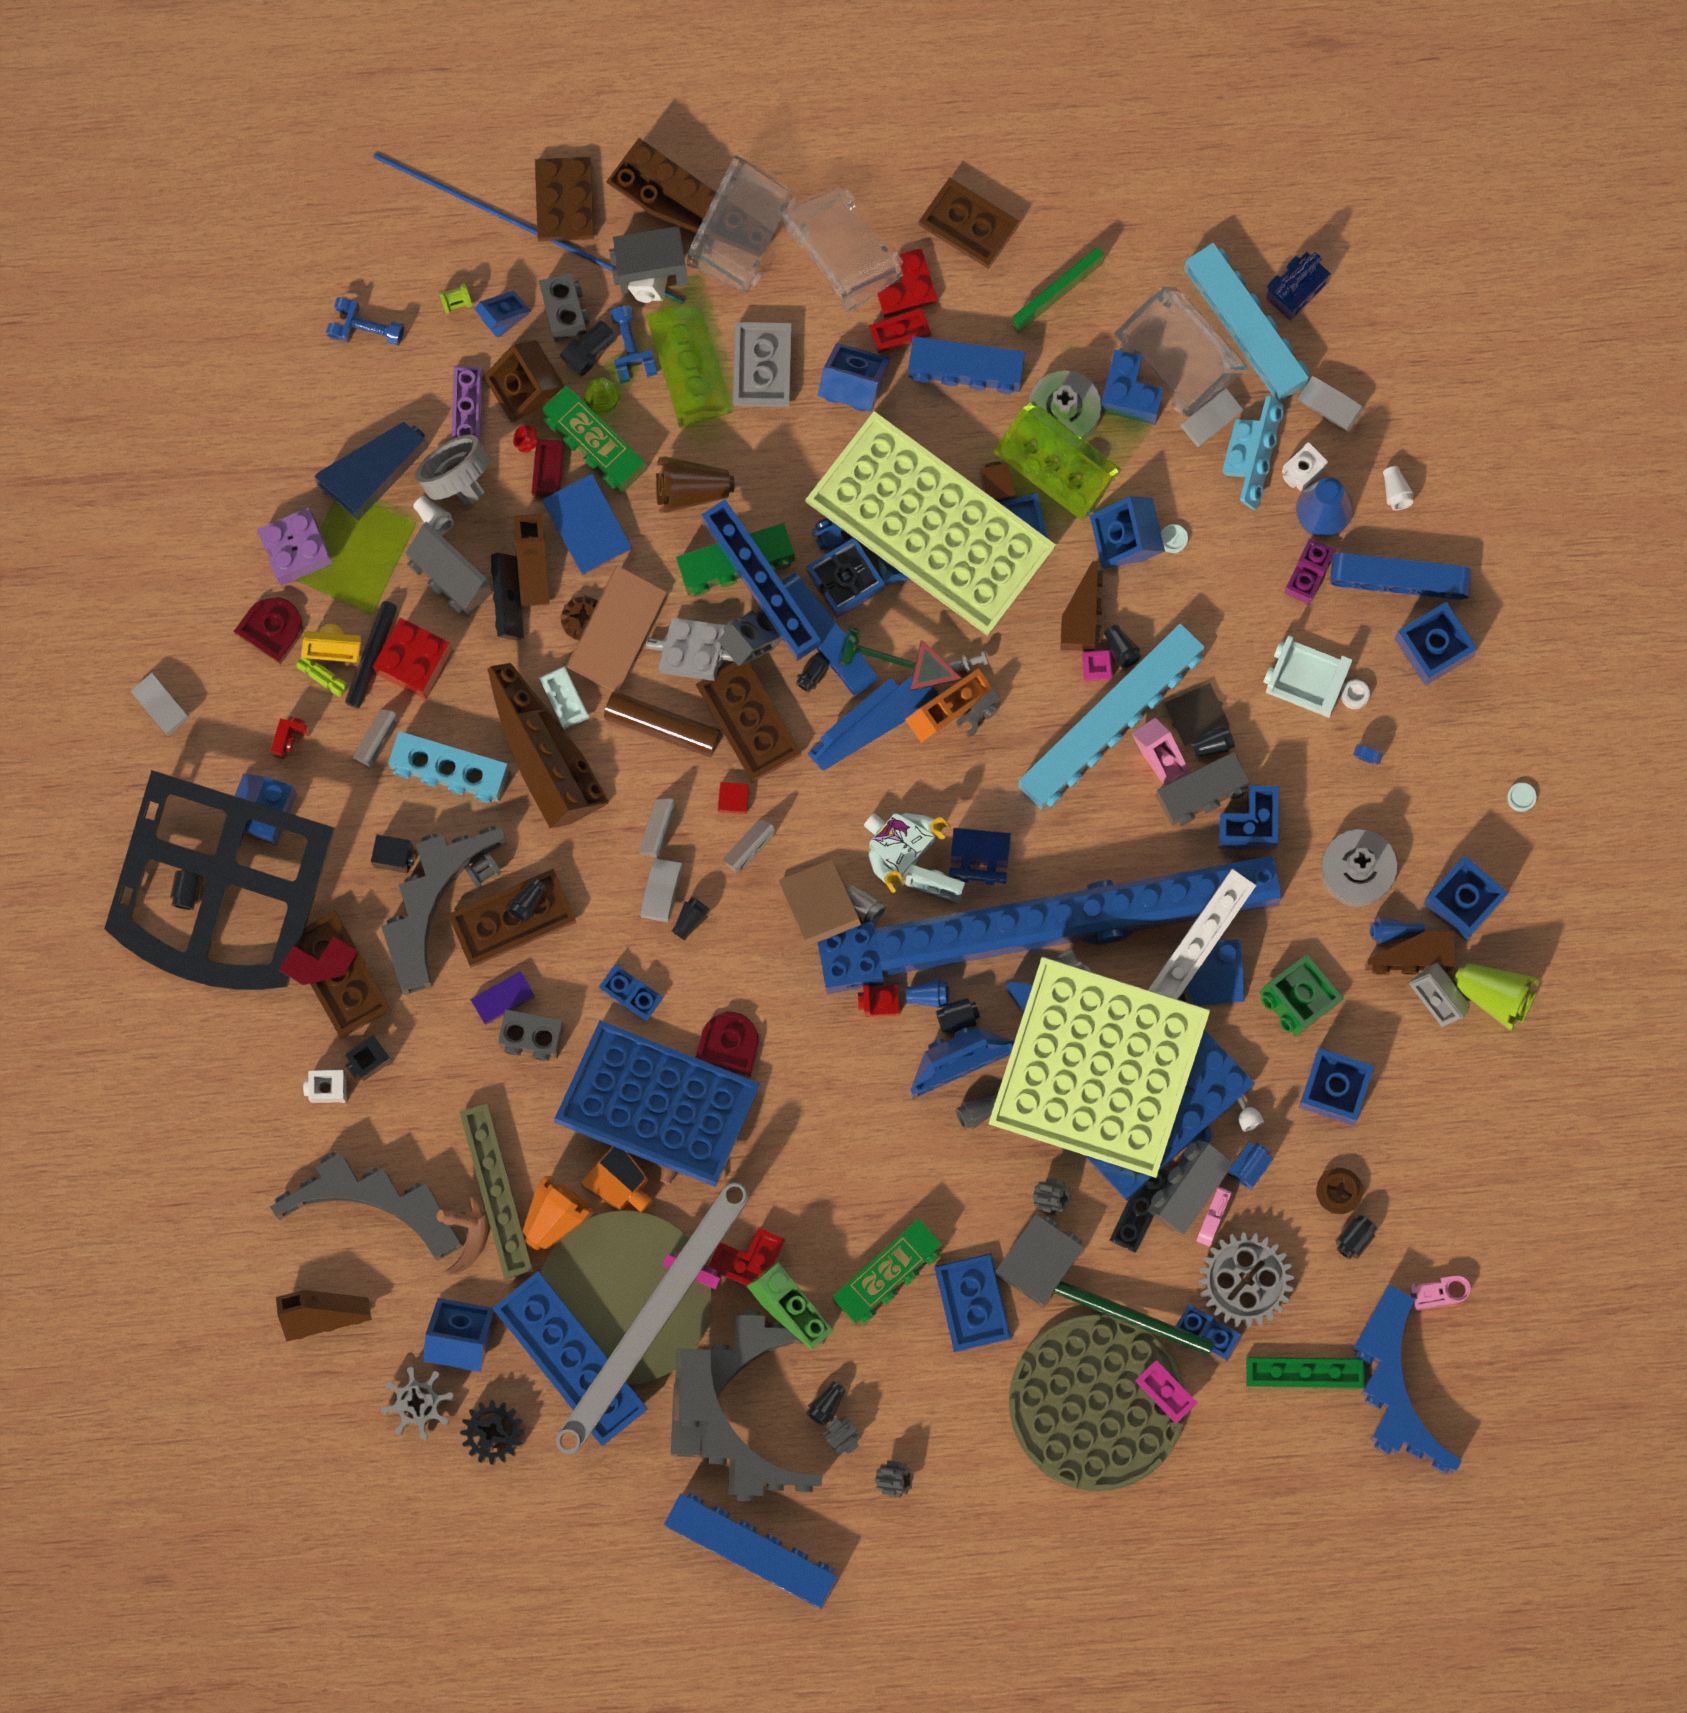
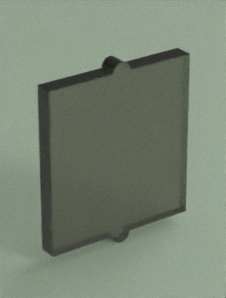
(1196, 713)

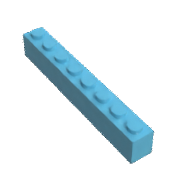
(1111, 716)

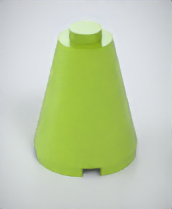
(1498, 992)

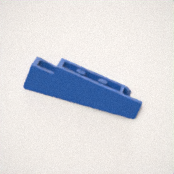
(869, 720)

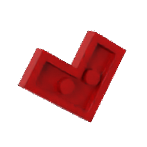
(914, 289)
(747, 1266)

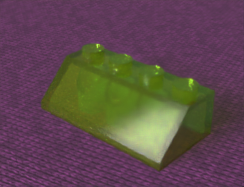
(688, 365)

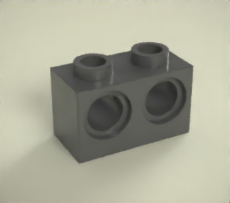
(560, 307)
(749, 637)
(533, 1028)

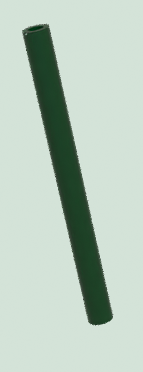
(1134, 1317)

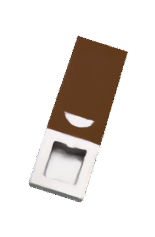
(531, 560)
(1079, 618)
(1416, 954)
(318, 1312)

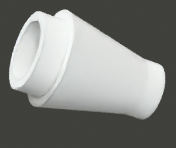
(1398, 492)
(434, 515)

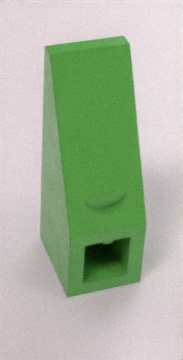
(789, 1305)

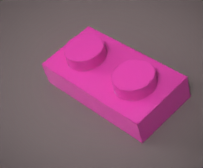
(706, 1276)
(1166, 1391)

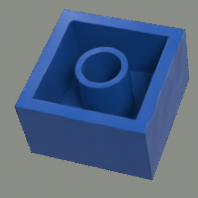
(1435, 643)
(1465, 898)
(1336, 1086)

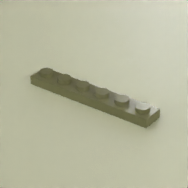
(496, 1191)

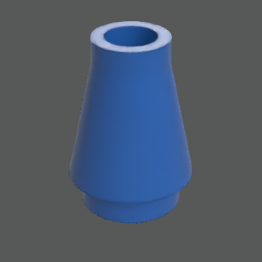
(928, 994)

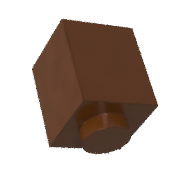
(997, 481)

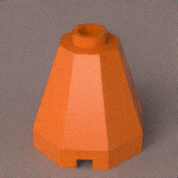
(554, 1214)

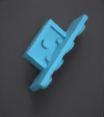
(1251, 450)

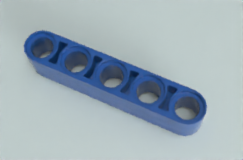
(1400, 576)
(854, 676)

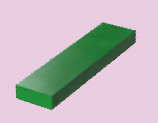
(1057, 289)
(1305, 1372)

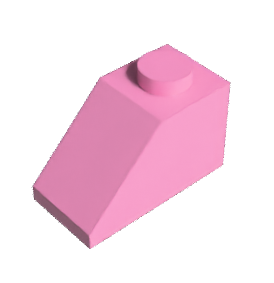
(1161, 751)

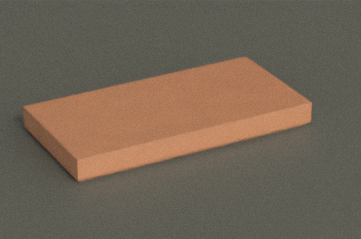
(616, 629)

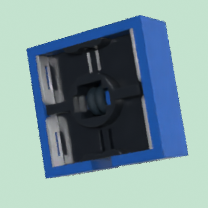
(845, 577)

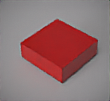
(733, 797)

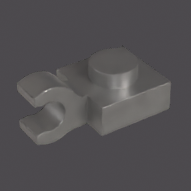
(985, 707)

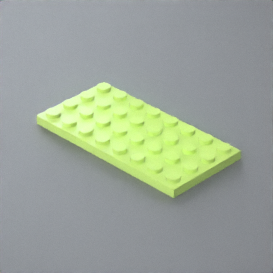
(930, 523)

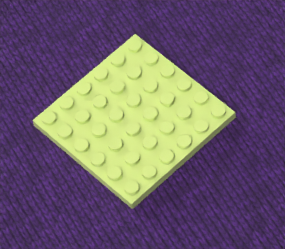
(1099, 1066)

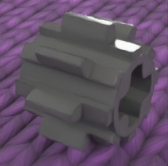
(1051, 1196)
(842, 1436)
(894, 1478)

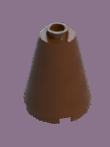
(690, 484)

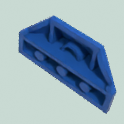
(958, 1058)

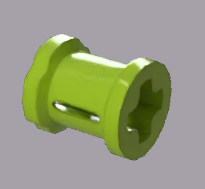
(455, 298)

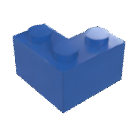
(1125, 395)
(1255, 829)

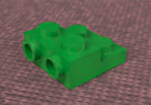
(1300, 995)

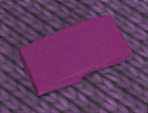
(1309, 571)

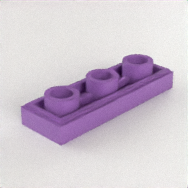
(467, 391)

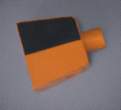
(618, 1181)

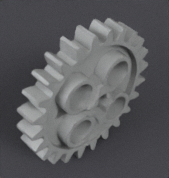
(1225, 1262)

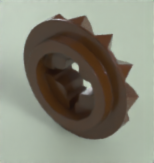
(571, 610)
(1351, 1184)

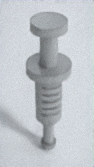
(964, 663)

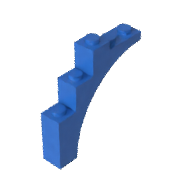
(1399, 1424)

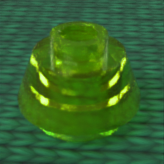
(602, 395)

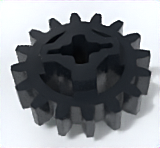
(487, 1445)

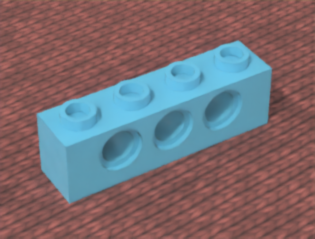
(409, 747)

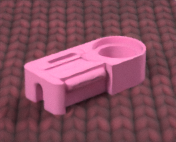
(1213, 1216)
(1437, 1294)

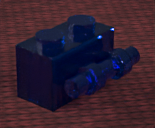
(1298, 285)
(982, 849)

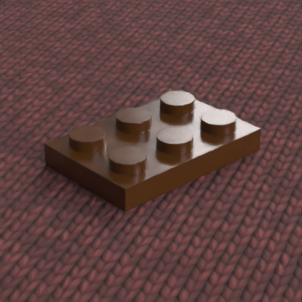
(564, 199)
(968, 223)

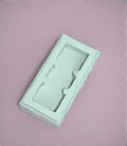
(564, 697)
(934, 883)

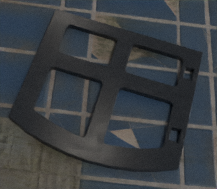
(221, 872)

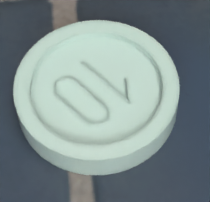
(1174, 538)
(1521, 797)

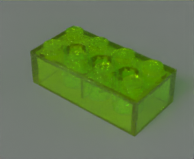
(1074, 456)

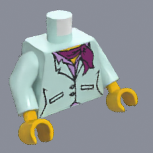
(900, 843)

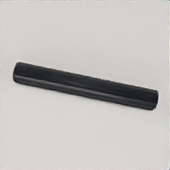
(371, 652)

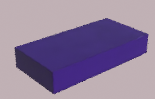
(504, 995)

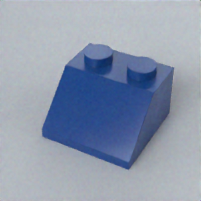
(853, 377)
(1127, 532)
(268, 793)
(1219, 976)
(458, 1334)

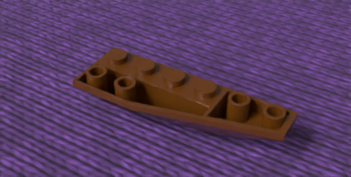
(662, 187)
(544, 752)

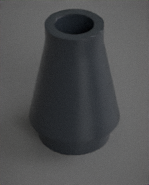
(1122, 647)
(1214, 742)
(527, 900)
(690, 918)
(825, 1405)

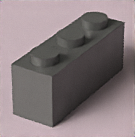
(1203, 790)
(1189, 1186)

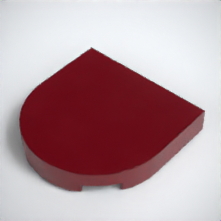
(271, 627)
(729, 1043)

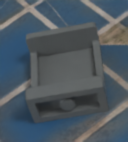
(648, 256)
(1040, 1259)

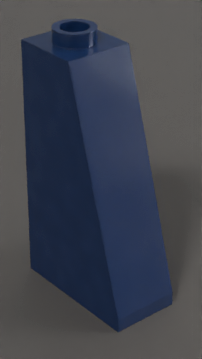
(371, 470)

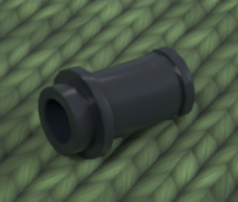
(812, 673)

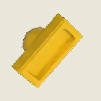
(330, 644)

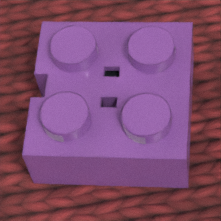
(295, 546)

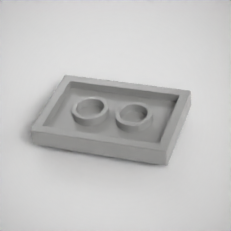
(762, 364)

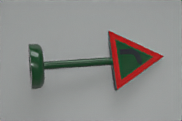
(928, 668)

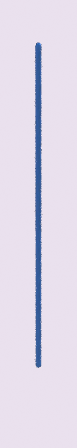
(503, 216)

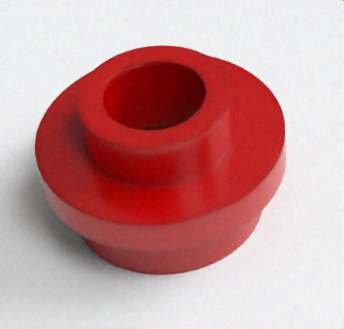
(525, 438)

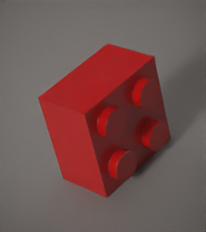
(413, 658)

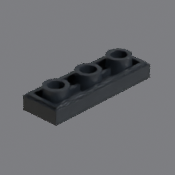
(507, 596)
(1133, 1223)

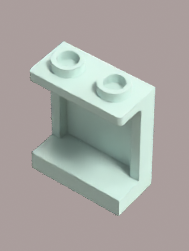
(1306, 677)

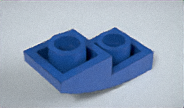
(630, 992)
(1206, 1326)

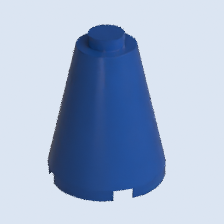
(1324, 508)

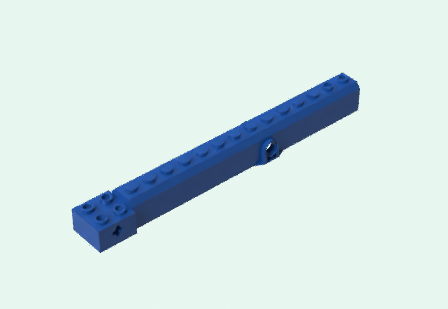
(1093, 915)

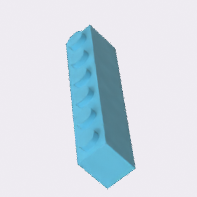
(1246, 322)

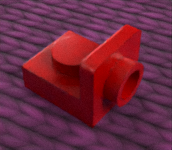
(283, 738)
(879, 1000)

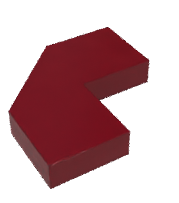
(308, 969)

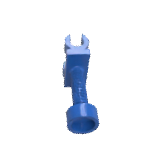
(622, 316)
(393, 332)

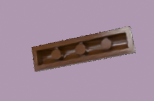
(661, 724)

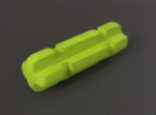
(322, 676)

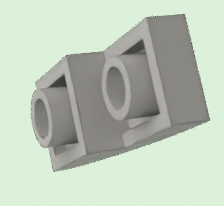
(1330, 403)
(1211, 417)
(160, 704)
(660, 890)

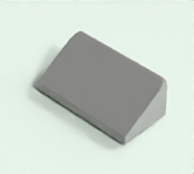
(376, 737)
(657, 828)
(749, 846)
(1440, 995)

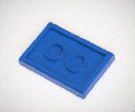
(586, 524)
(972, 1302)

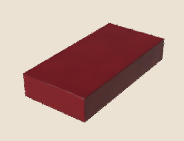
(548, 467)

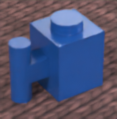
(1250, 1165)

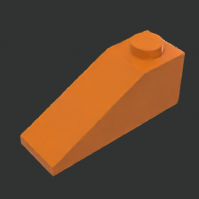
(948, 705)

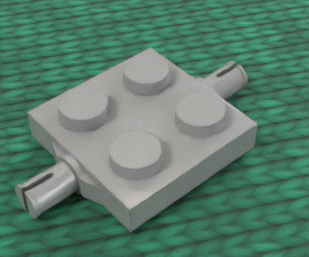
(691, 649)

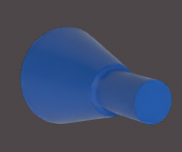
(1387, 930)

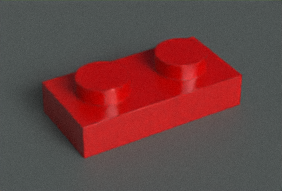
(899, 330)

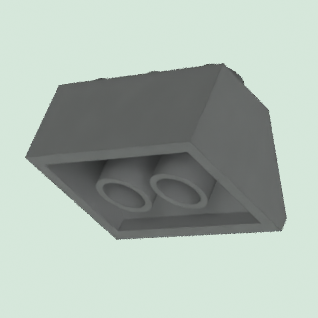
(447, 571)

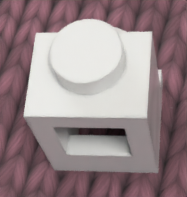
(1302, 478)
(316, 1079)

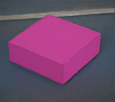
(1097, 665)

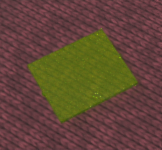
(361, 554)

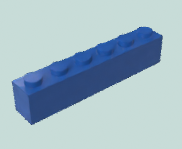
(761, 580)
(751, 1551)

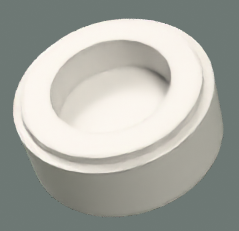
(1355, 694)

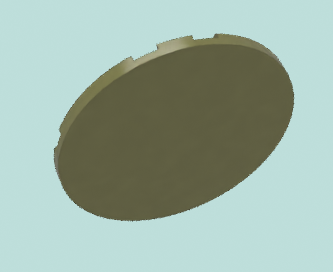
(609, 1274)
(1082, 1409)

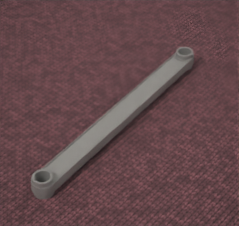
(652, 1318)

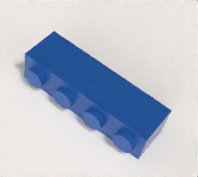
(966, 364)

